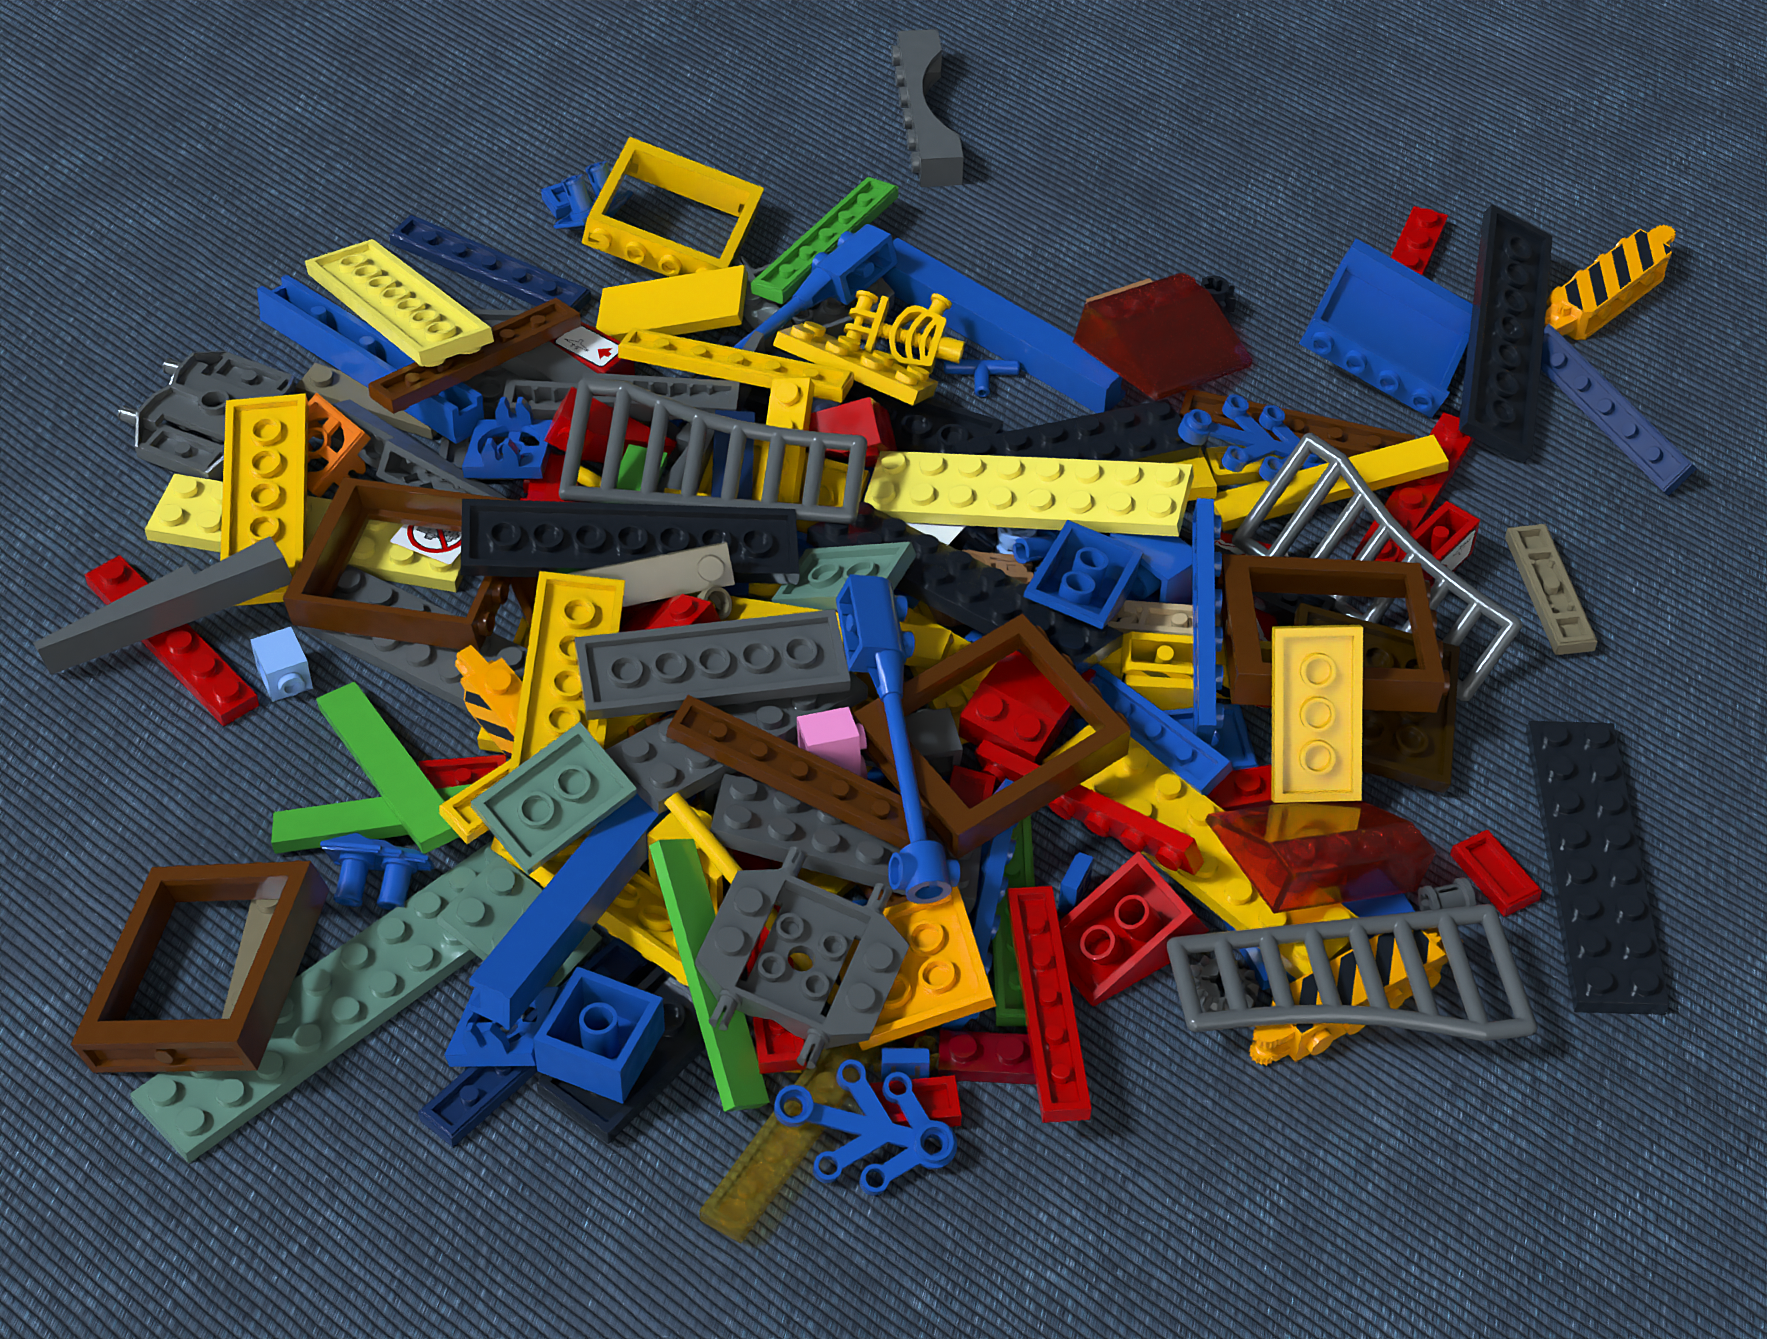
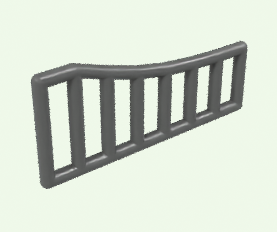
(701, 420)
(1388, 528)
(1379, 1011)

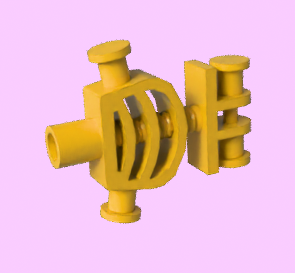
(938, 345)

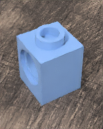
(281, 664)

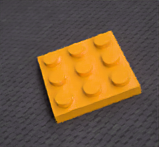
(940, 972)

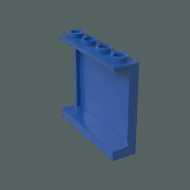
(1391, 328)

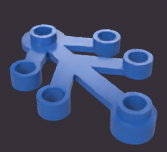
(1198, 426)
(873, 1129)

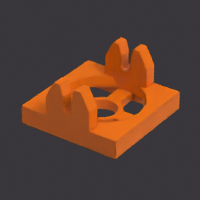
(340, 462)

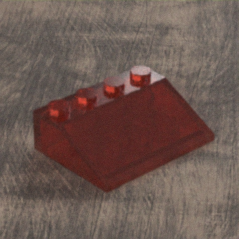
(1162, 336)
(1323, 852)

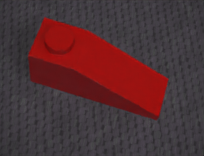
(597, 430)

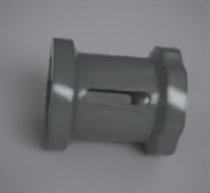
(1448, 896)

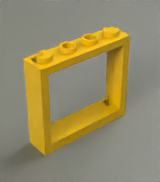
(683, 178)

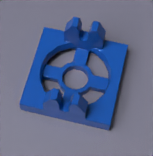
(486, 461)
(487, 1045)

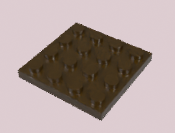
(1400, 743)

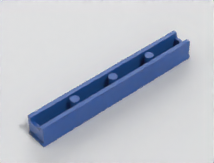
(1005, 329)
(362, 353)
(563, 913)

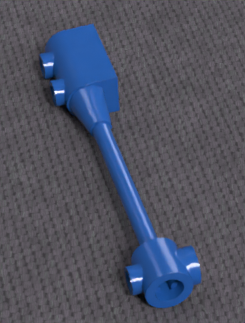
(851, 267)
(877, 646)

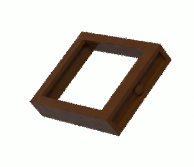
(334, 543)
(1382, 687)
(950, 818)
(182, 1045)

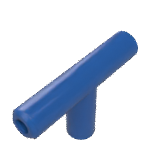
(981, 370)

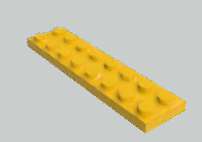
(1220, 884)

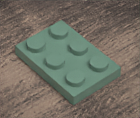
(827, 569)
(553, 798)
(492, 906)

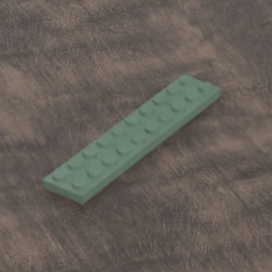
(321, 1017)

